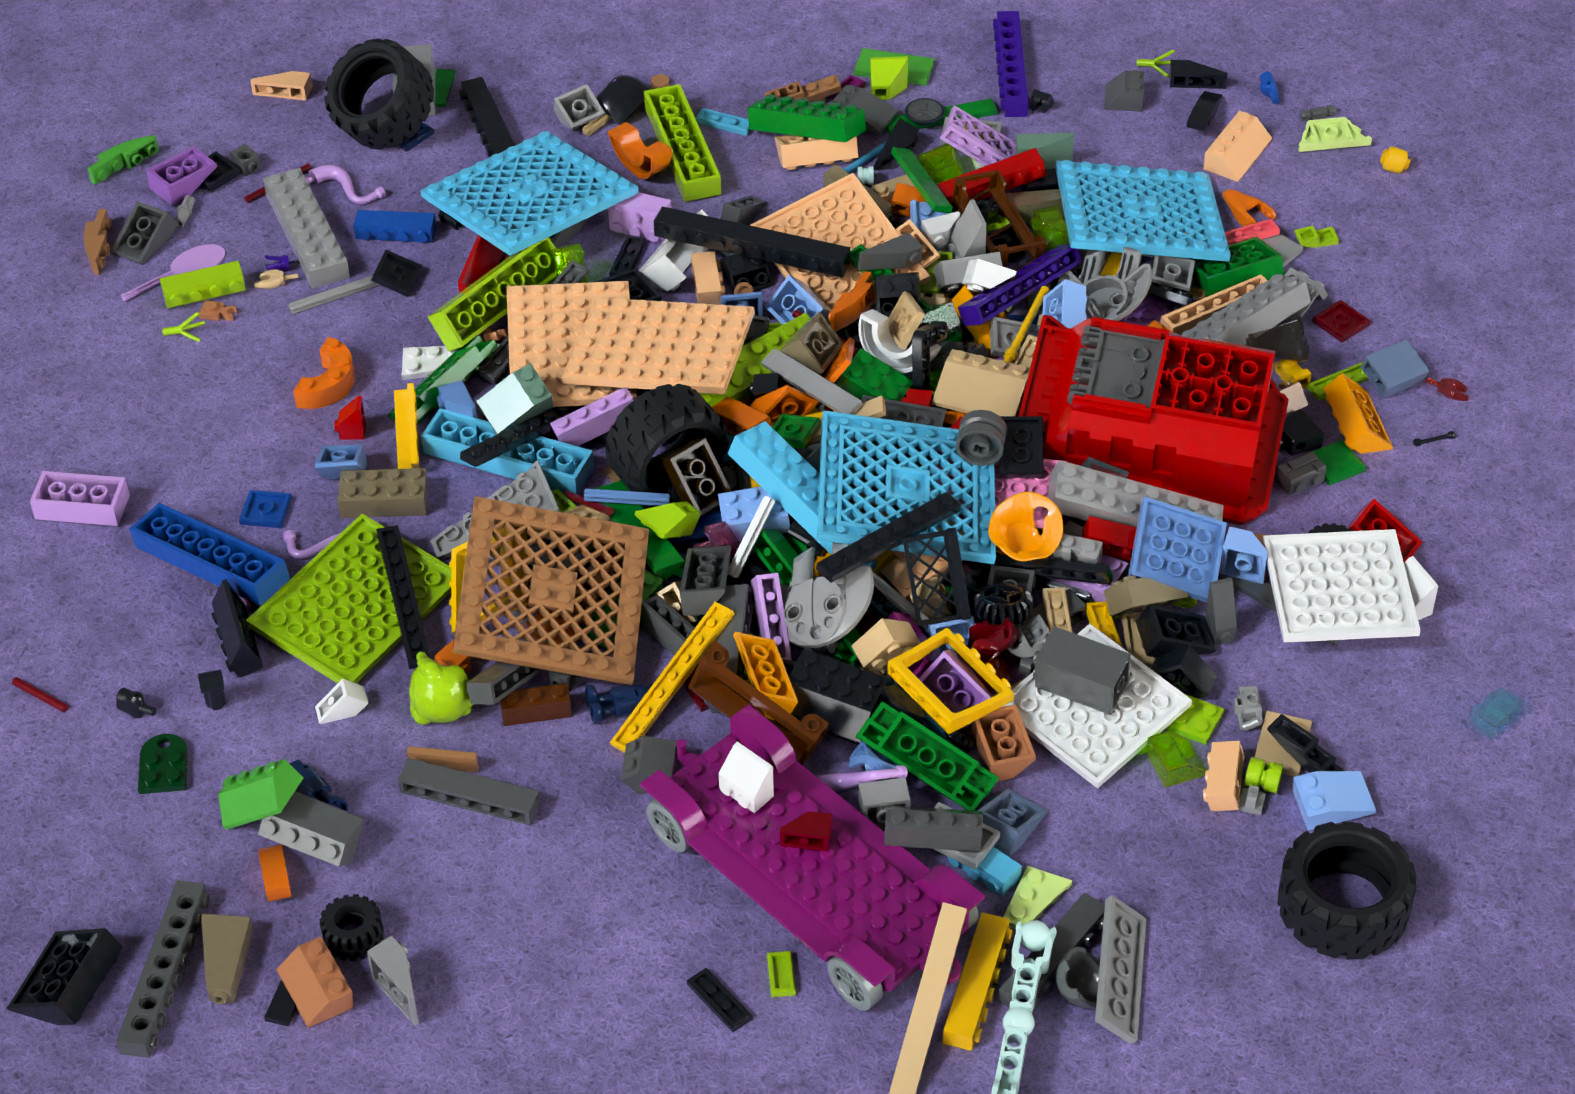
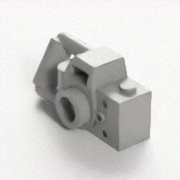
(1248, 708)

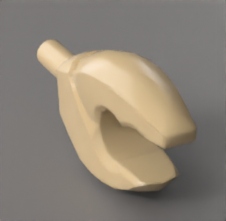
(273, 279)

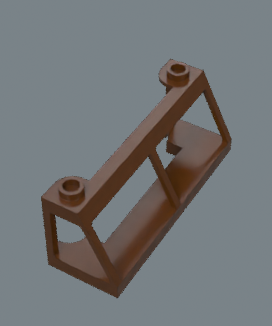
(997, 186)
(708, 686)

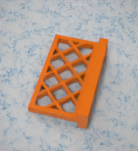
(840, 361)

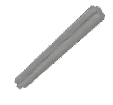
(332, 294)

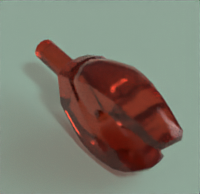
(1450, 388)

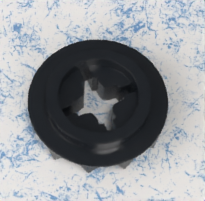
(961, 738)

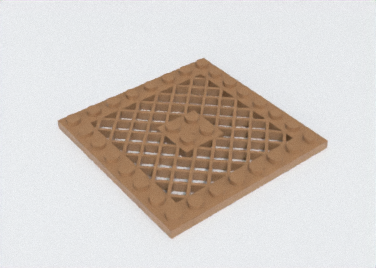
(551, 591)

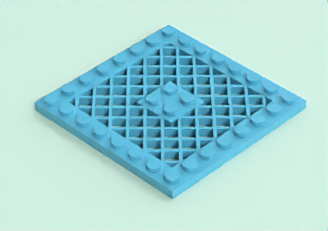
(528, 192)
(1107, 199)
(904, 485)

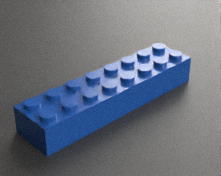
(210, 553)

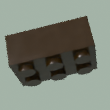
(696, 474)

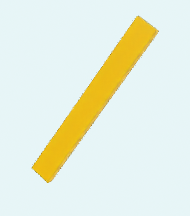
(673, 676)

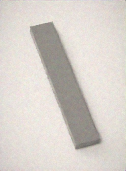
(811, 383)

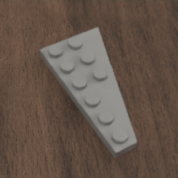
(527, 490)

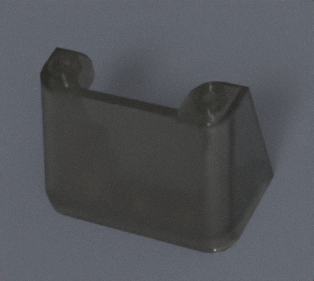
(1285, 338)

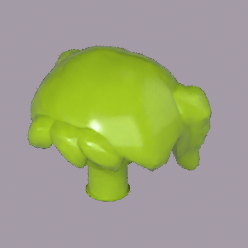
(438, 692)

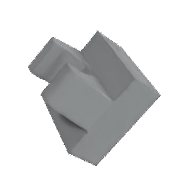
(1252, 800)

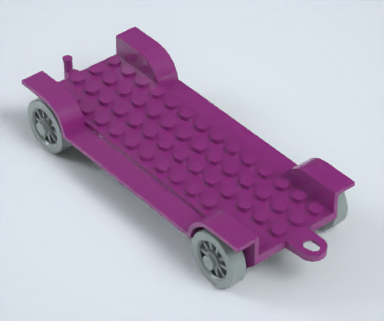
(855, 902)

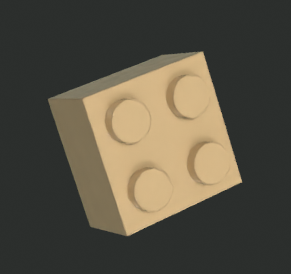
(883, 642)

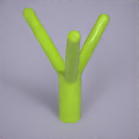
(1154, 62)
(184, 326)

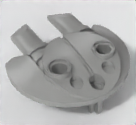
(1112, 295)
(823, 611)

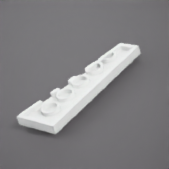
(422, 361)

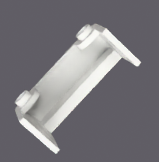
(668, 262)

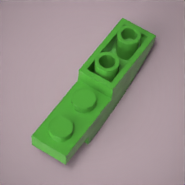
(125, 154)

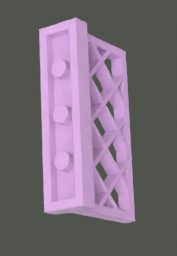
(971, 143)

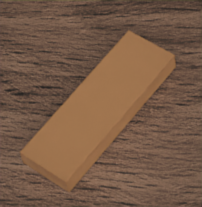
(451, 759)

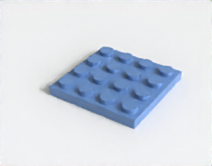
(1177, 547)

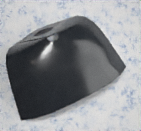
(622, 97)

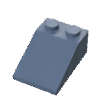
(1014, 818)

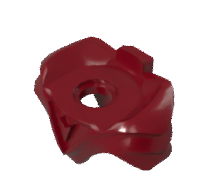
(991, 639)

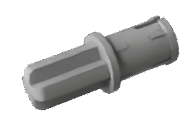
(184, 211)

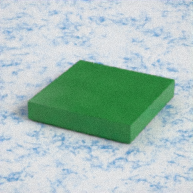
(796, 429)
(1339, 462)

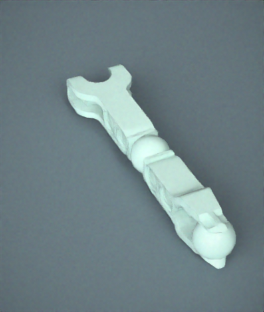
(1018, 1020)

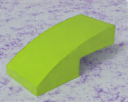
(1316, 238)

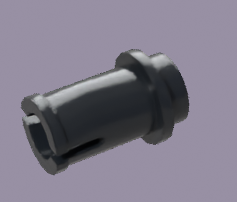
(449, 220)

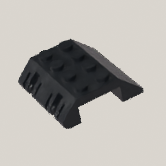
(836, 691)

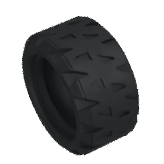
(354, 76)
(652, 421)
(1339, 929)

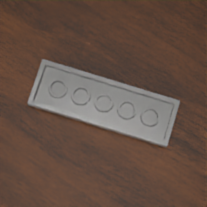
(1121, 970)

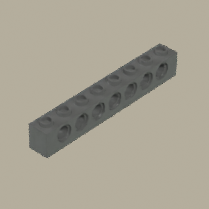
(163, 969)

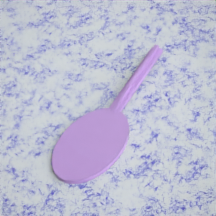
(190, 260)

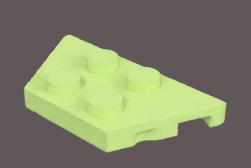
(1332, 134)

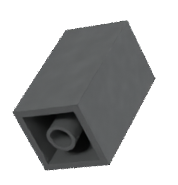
(1081, 670)

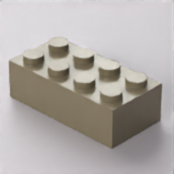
(383, 493)

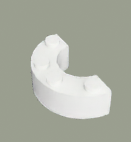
(878, 342)

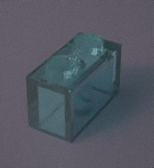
(1495, 713)

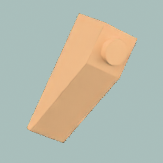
(283, 85)
(929, 253)

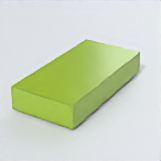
(781, 974)

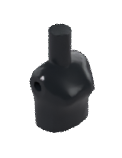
(133, 703)

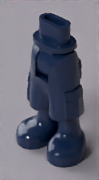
(623, 700)
(316, 786)

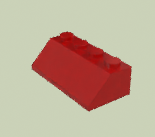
(481, 260)

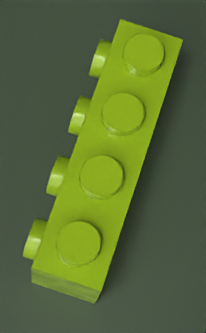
(202, 284)

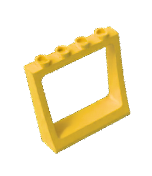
(457, 564)
(928, 701)

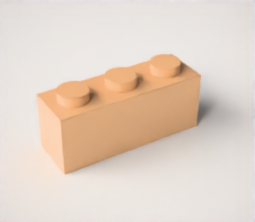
(707, 278)
(1224, 776)

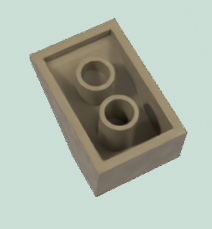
(814, 344)
(1136, 594)

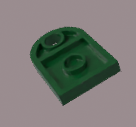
(163, 767)

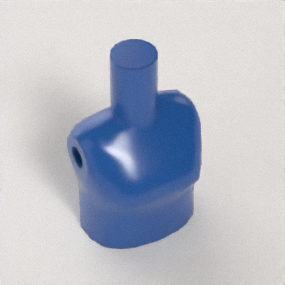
(1268, 87)

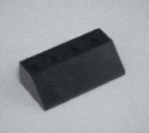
(237, 638)

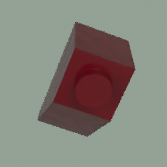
(808, 832)

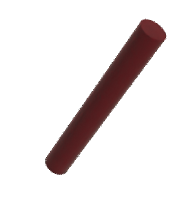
(41, 695)

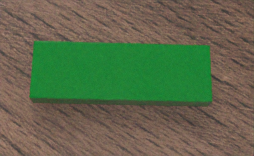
(444, 82)

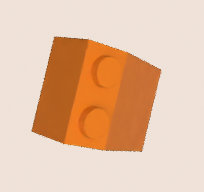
(784, 401)

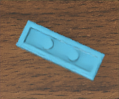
(723, 121)

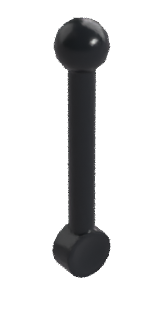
(1417, 442)

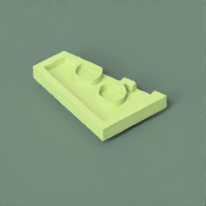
(1034, 895)

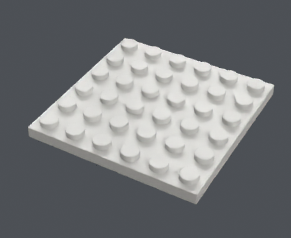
(1340, 586)
(1090, 739)

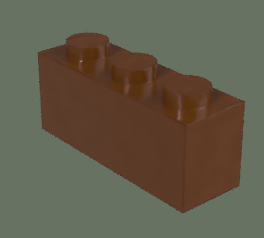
(536, 705)

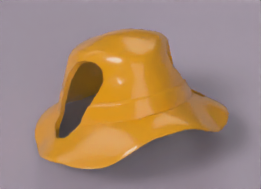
(1015, 531)

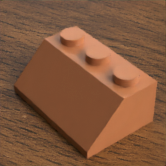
(1003, 742)
(315, 982)

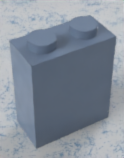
(1394, 368)

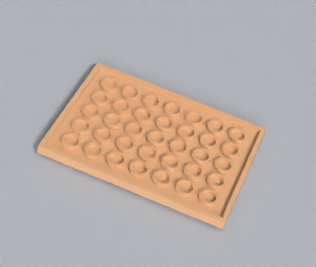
(841, 216)
(545, 328)
(658, 345)

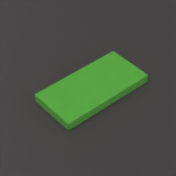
(918, 67)

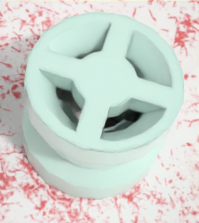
(866, 175)

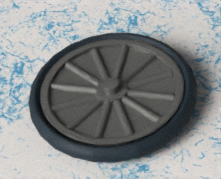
(924, 111)

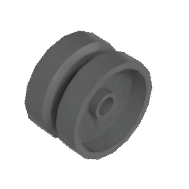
(981, 437)

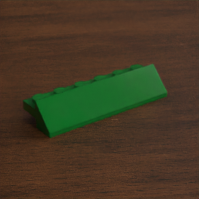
(456, 367)
(661, 554)
(927, 757)

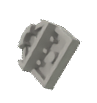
(1029, 637)

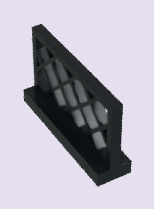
(956, 574)

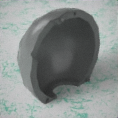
(1078, 978)

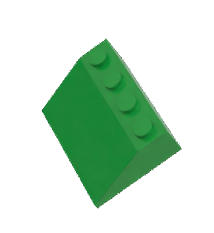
(1246, 261)

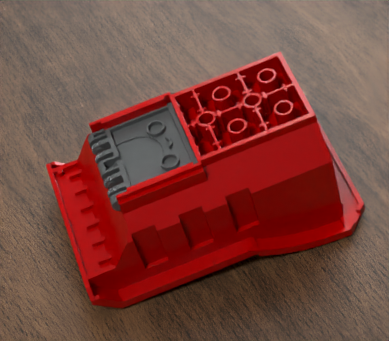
(1162, 408)

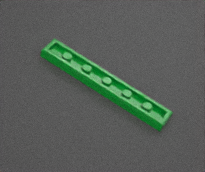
(976, 109)
(921, 180)

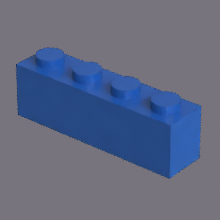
(394, 226)

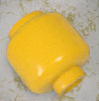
(1394, 160)

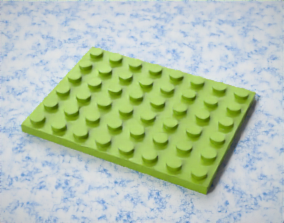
(341, 607)

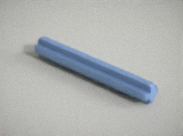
(626, 497)

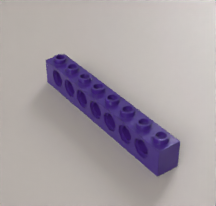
(1010, 64)
(1026, 281)

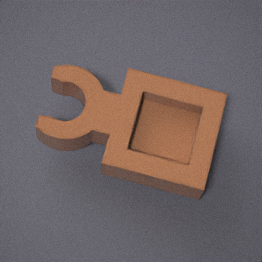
(214, 310)
(488, 335)

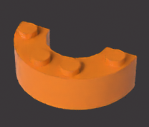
(637, 157)
(331, 385)

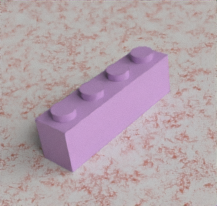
(591, 419)
(770, 610)

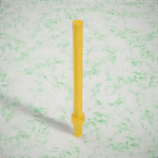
(1011, 353)

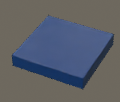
(265, 509)

